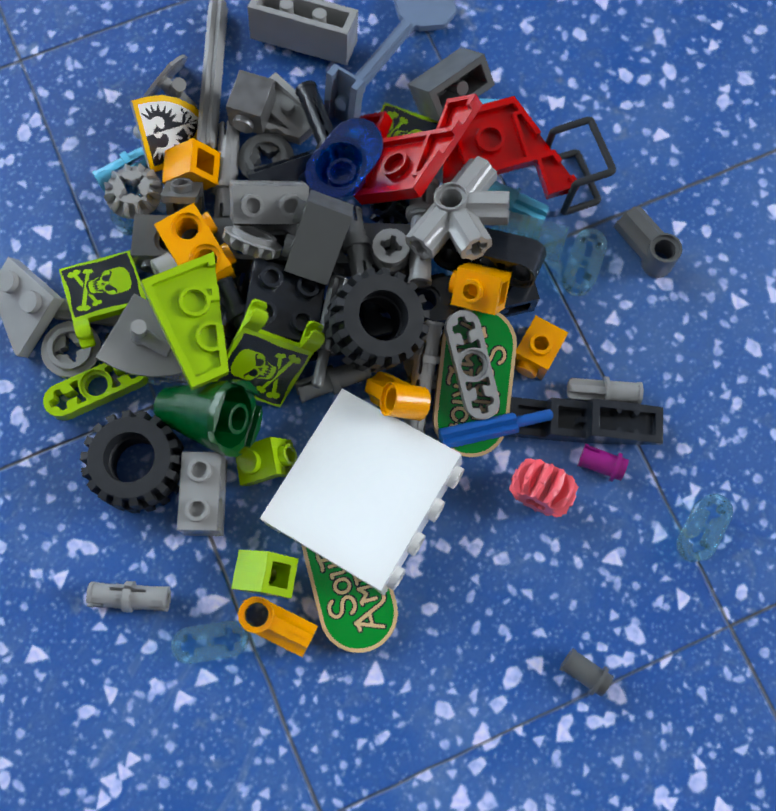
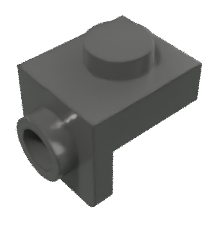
(181, 193)

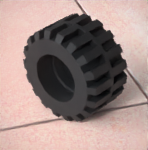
(400, 303)
(113, 441)

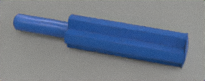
(489, 428)

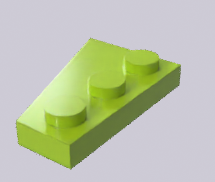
(190, 316)

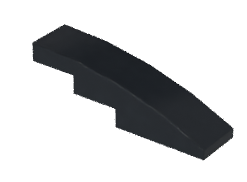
(592, 421)

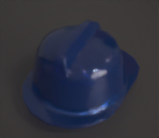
(345, 158)

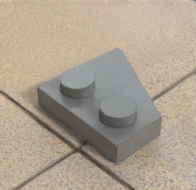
(287, 114)
(25, 306)

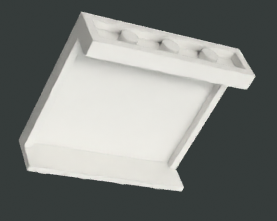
(364, 491)

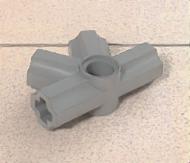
(460, 213)

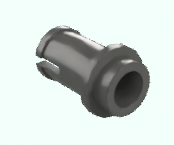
(587, 672)

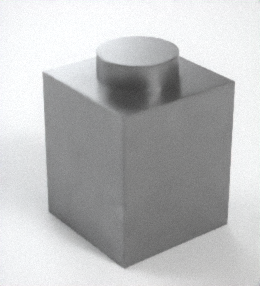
(251, 102)

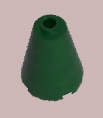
(214, 415)

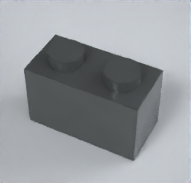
(455, 76)
(318, 237)

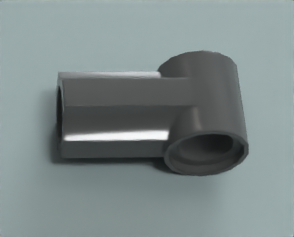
(648, 238)

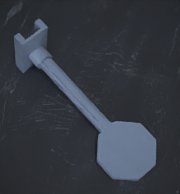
(345, 90)

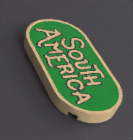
(448, 405)
(348, 608)

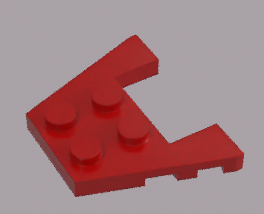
(510, 142)
(415, 158)

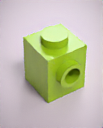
(265, 573)

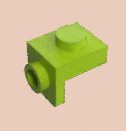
(265, 460)

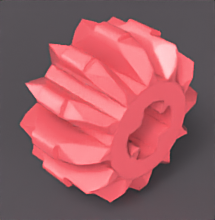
(543, 487)

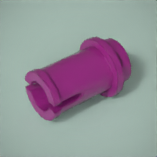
(603, 462)

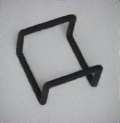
(588, 178)

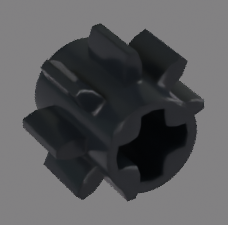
(390, 212)

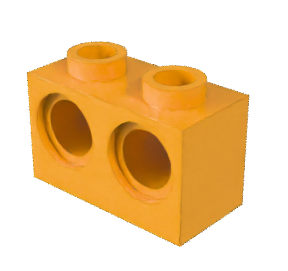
(203, 243)

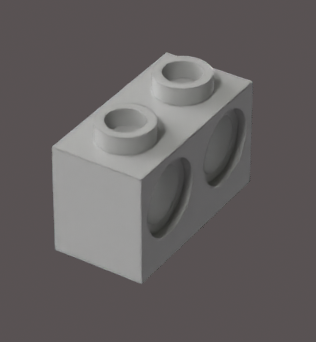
(265, 201)
(202, 494)

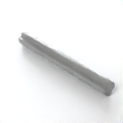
(212, 73)

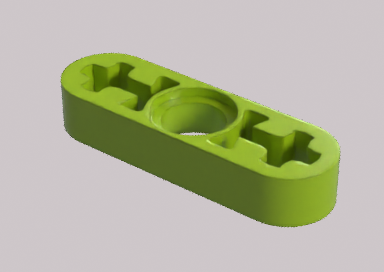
(75, 406)

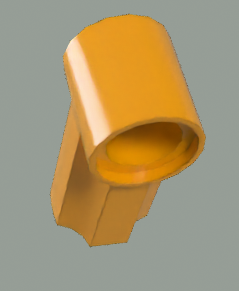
(398, 397)
(281, 626)

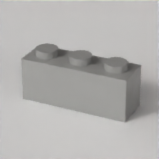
(306, 27)

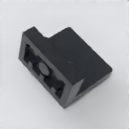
(289, 298)

